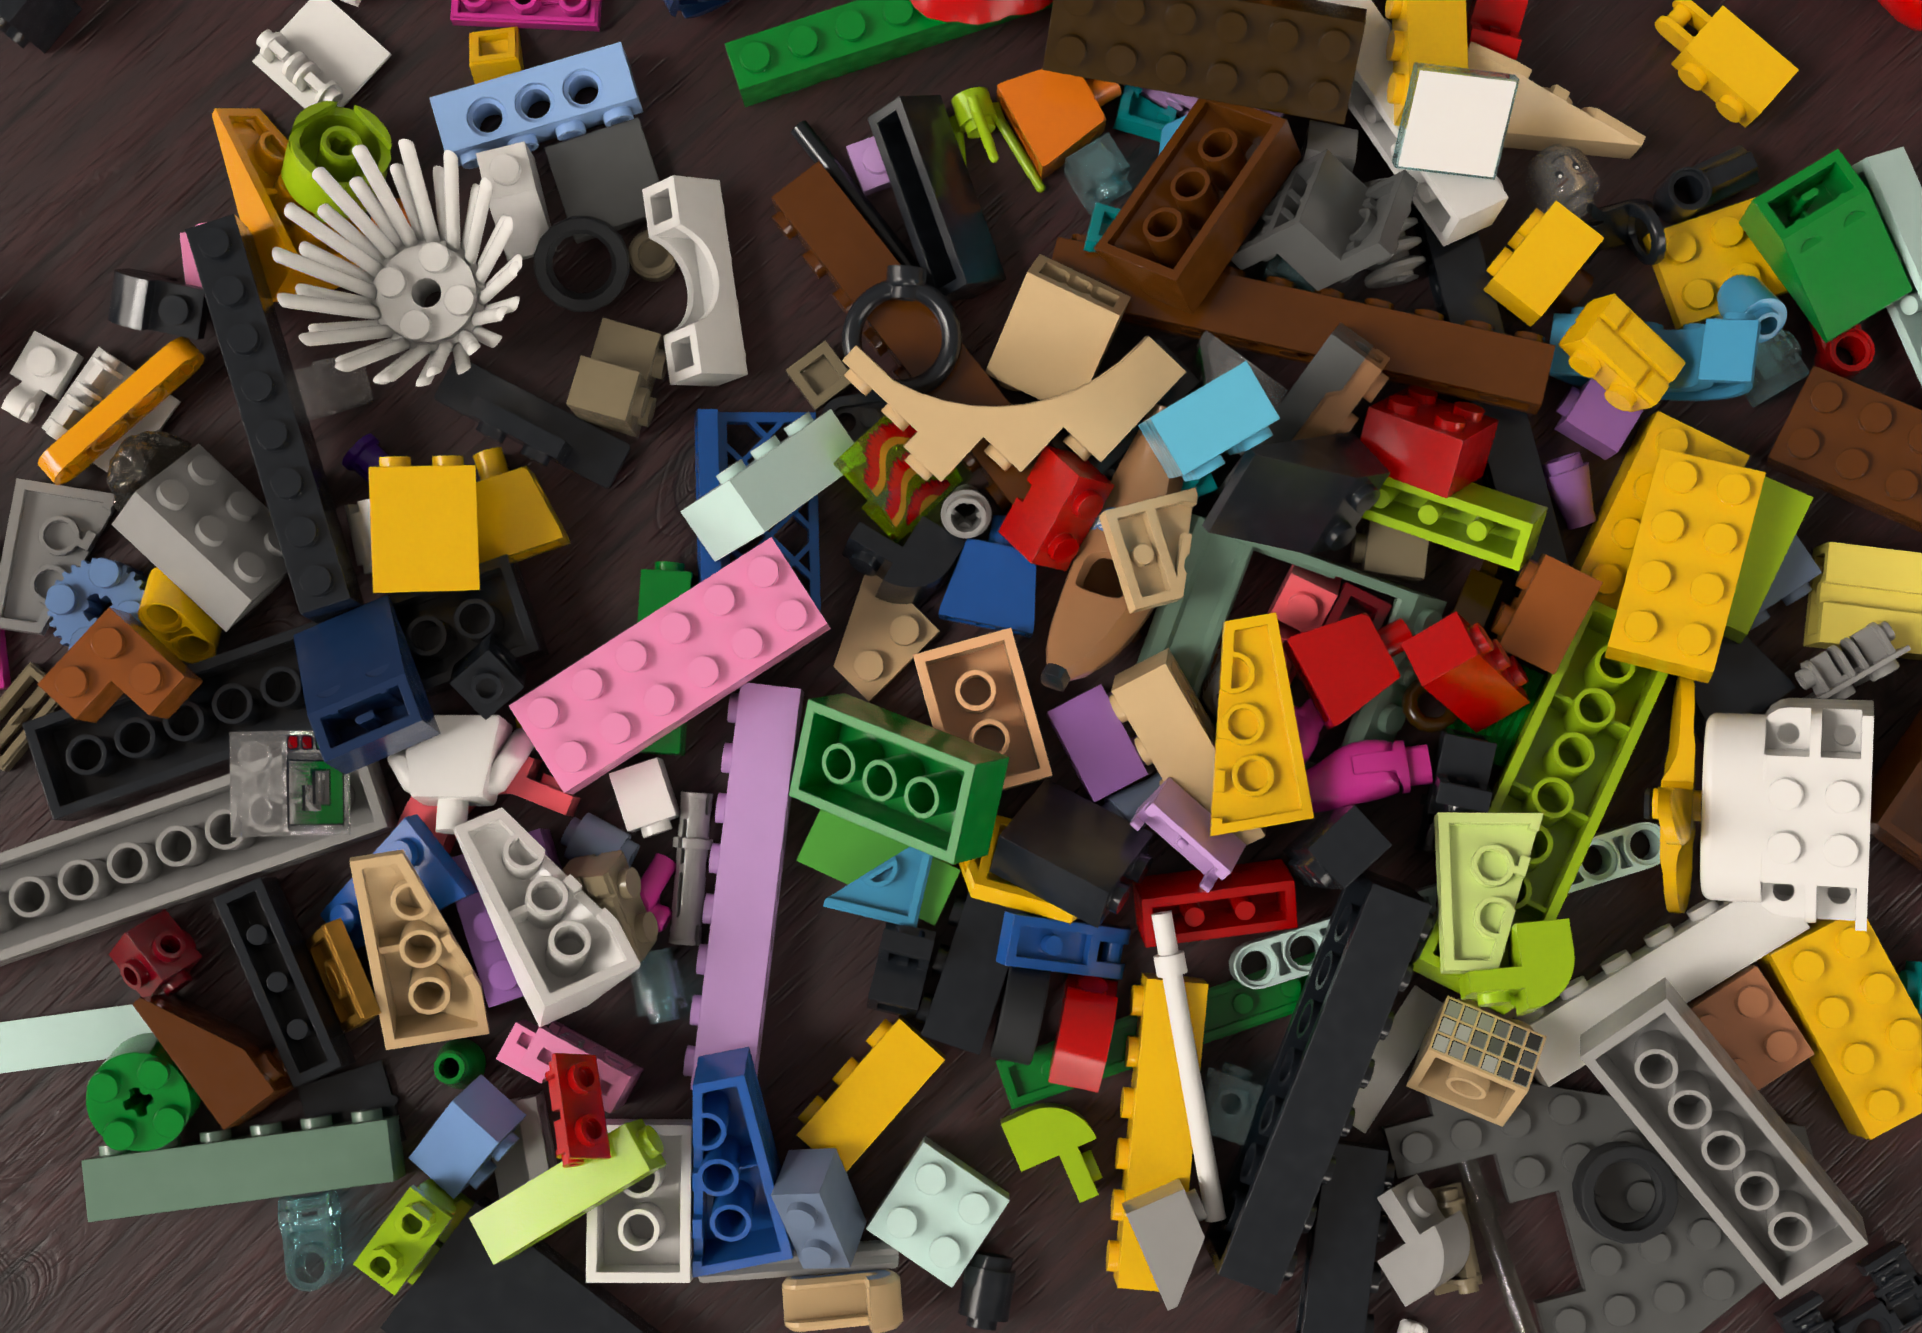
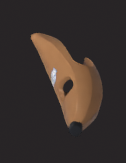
(1092, 614)

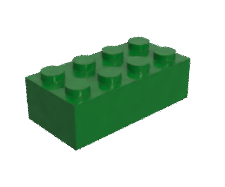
(899, 777)

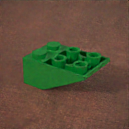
(1827, 245)

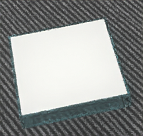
(1455, 120)

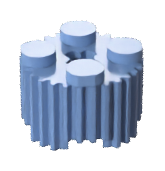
(86, 591)

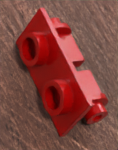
(578, 1098)

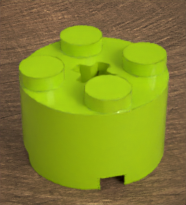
(325, 138)

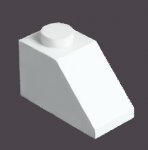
(517, 194)

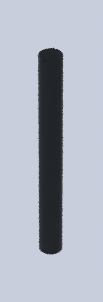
(819, 152)

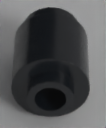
(987, 1290)

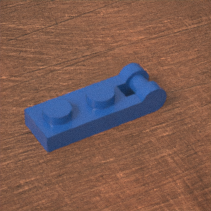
(1062, 946)

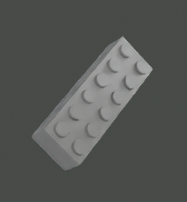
(1722, 1139)

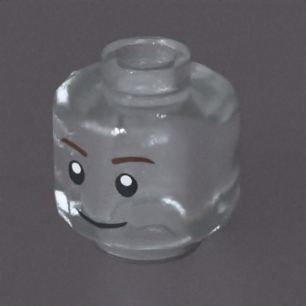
(1562, 176)

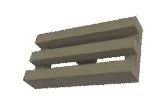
(8, 699)

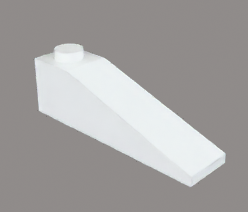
(549, 928)

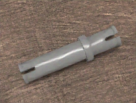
(690, 872)

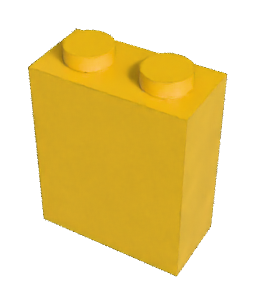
(423, 525)

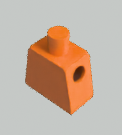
(1055, 114)

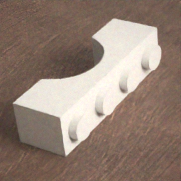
(691, 225)

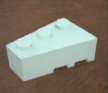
(771, 486)

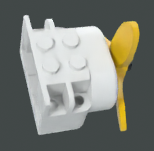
(1776, 807)

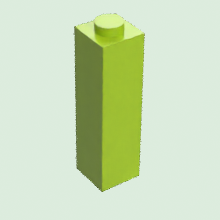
(567, 1193)

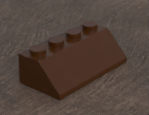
(1199, 201)

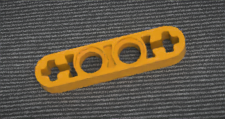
(121, 410)

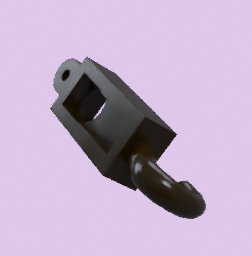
(1474, 606)

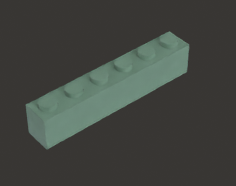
(245, 1167)

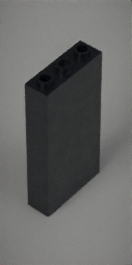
(519, 1295)

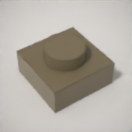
(820, 376)

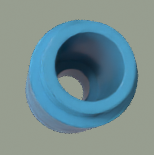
(1752, 296)

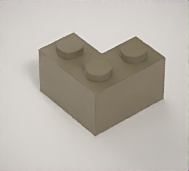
(619, 378)

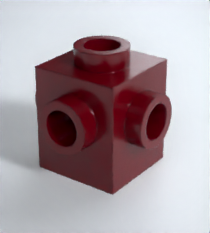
(156, 956)

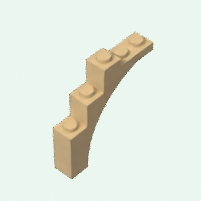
(1092, 414)

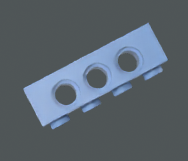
(556, 82)

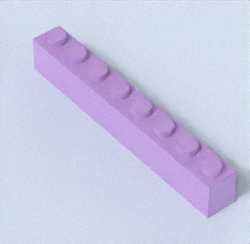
(747, 871)

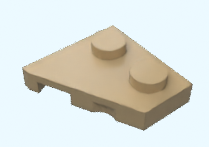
(1151, 548)
(880, 640)

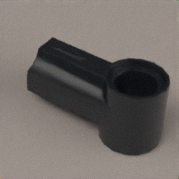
(1706, 184)

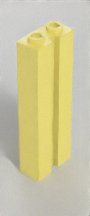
(1862, 588)

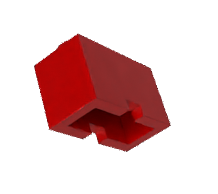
(1057, 508)

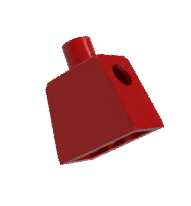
(1346, 663)

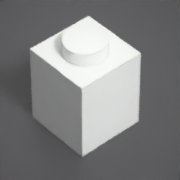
(645, 797)

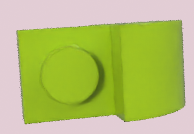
(1538, 972)
(1053, 1131)

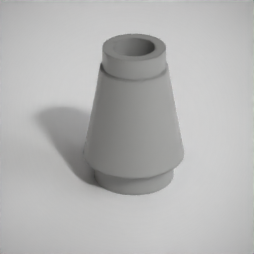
(966, 521)

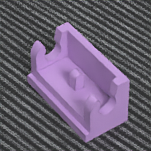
(1187, 829)

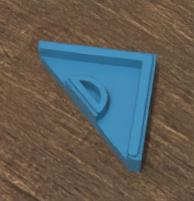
(889, 891)

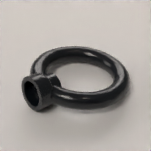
(909, 284)

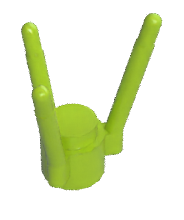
(977, 118)

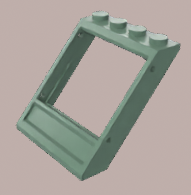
(1213, 579)

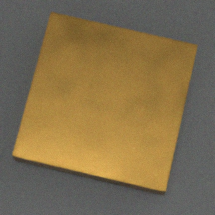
(342, 975)

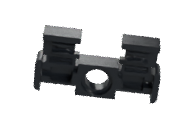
(1894, 1284)

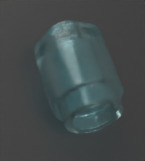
(659, 987)

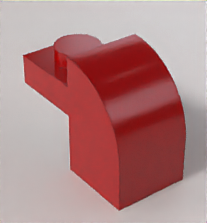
(1497, 25)
(1084, 1032)

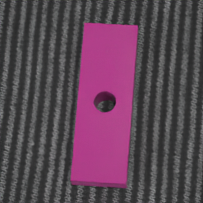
(537, 14)

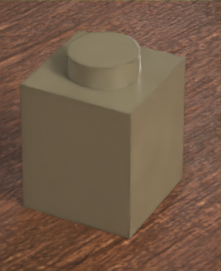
(1390, 553)

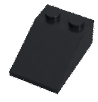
(1300, 494)

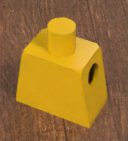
(513, 511)

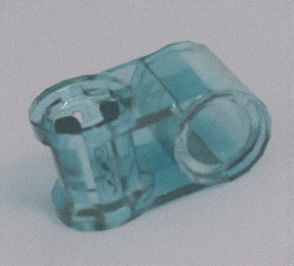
(311, 1234)

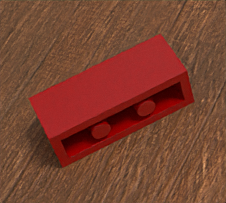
(1467, 671)
(1248, 901)

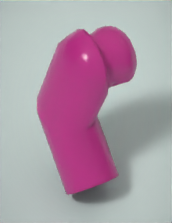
(652, 885)

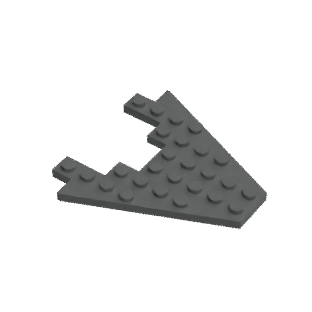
(1654, 1286)

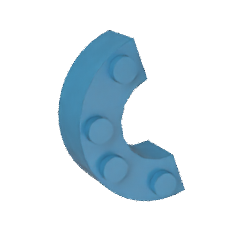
(1716, 355)

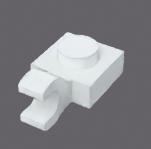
(43, 369)

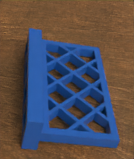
(712, 459)

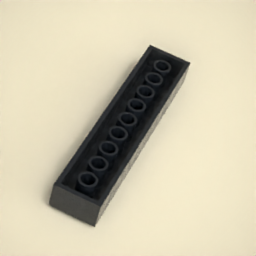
(259, 689)

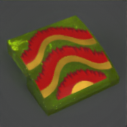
(893, 489)

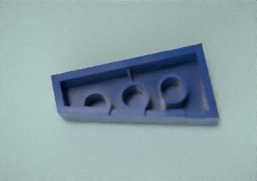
(733, 1169)

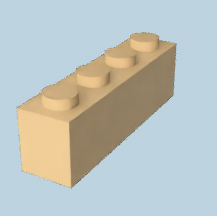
(1171, 727)

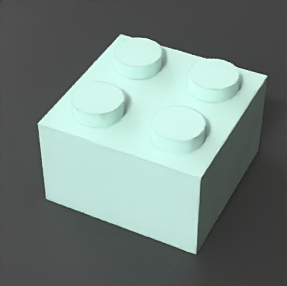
(938, 1211)

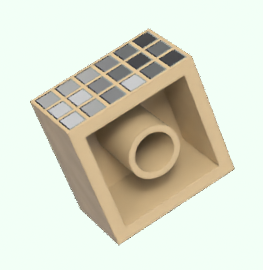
(1476, 1060)

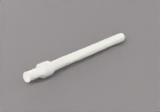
(1171, 966)

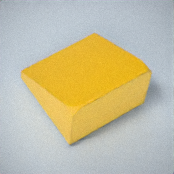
(495, 53)

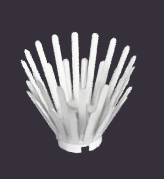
(402, 268)

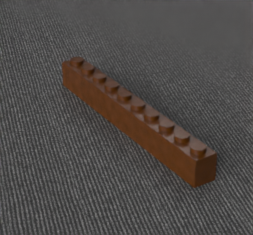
(1295, 323)

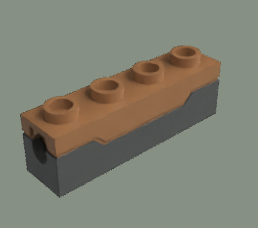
(1329, 390)

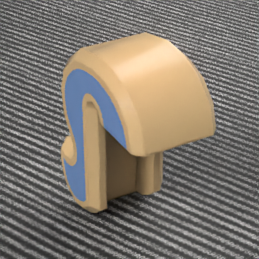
(843, 1301)

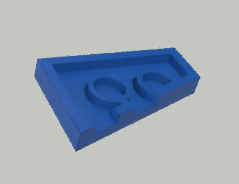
(432, 863)

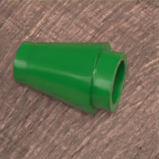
(470, 1061)

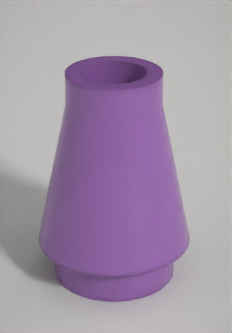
(1570, 489)

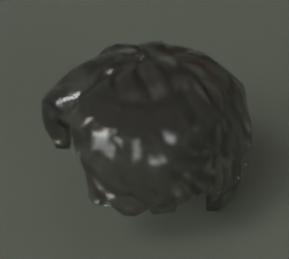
(140, 460)

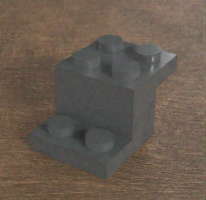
(1329, 222)

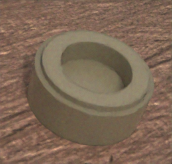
(650, 259)

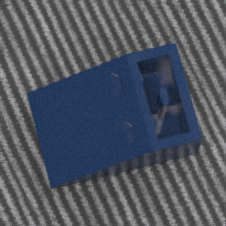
(362, 687)

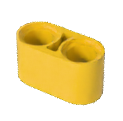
(177, 620)

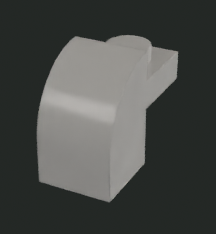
(1433, 1245)

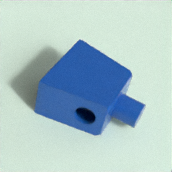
(992, 586)

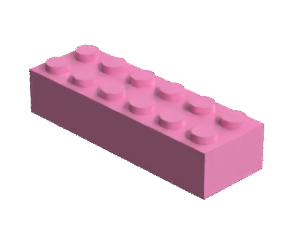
(669, 667)

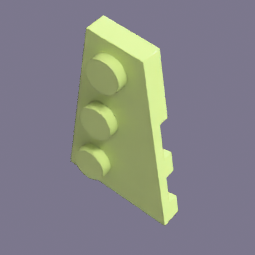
(1478, 884)

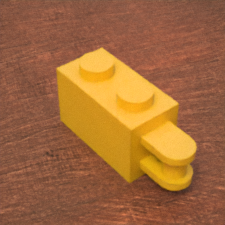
(1725, 60)

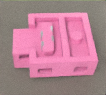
(531, 1049)

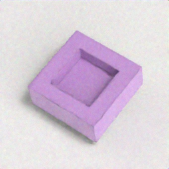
(868, 166)

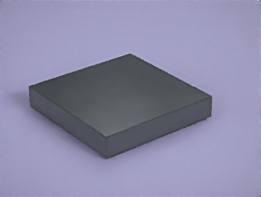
(604, 175)

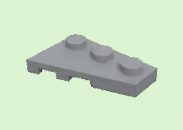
(44, 537)

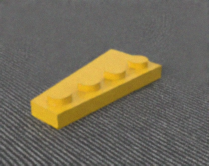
(1257, 743)

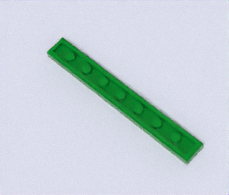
(1228, 1011)

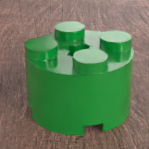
(121, 1098)

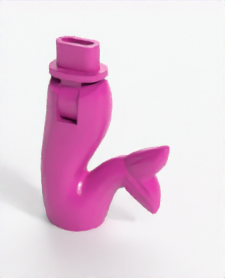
(1361, 769)

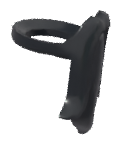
(1627, 224)

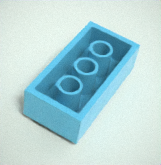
(1219, 417)

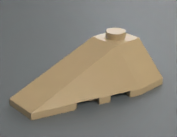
(1548, 118)
(413, 957)

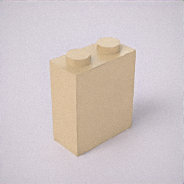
(1056, 331)

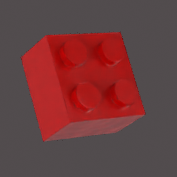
(1429, 440)

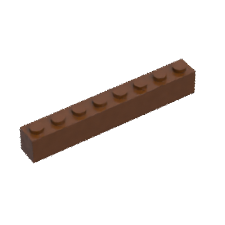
(855, 259)

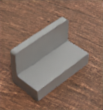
(533, 1151)

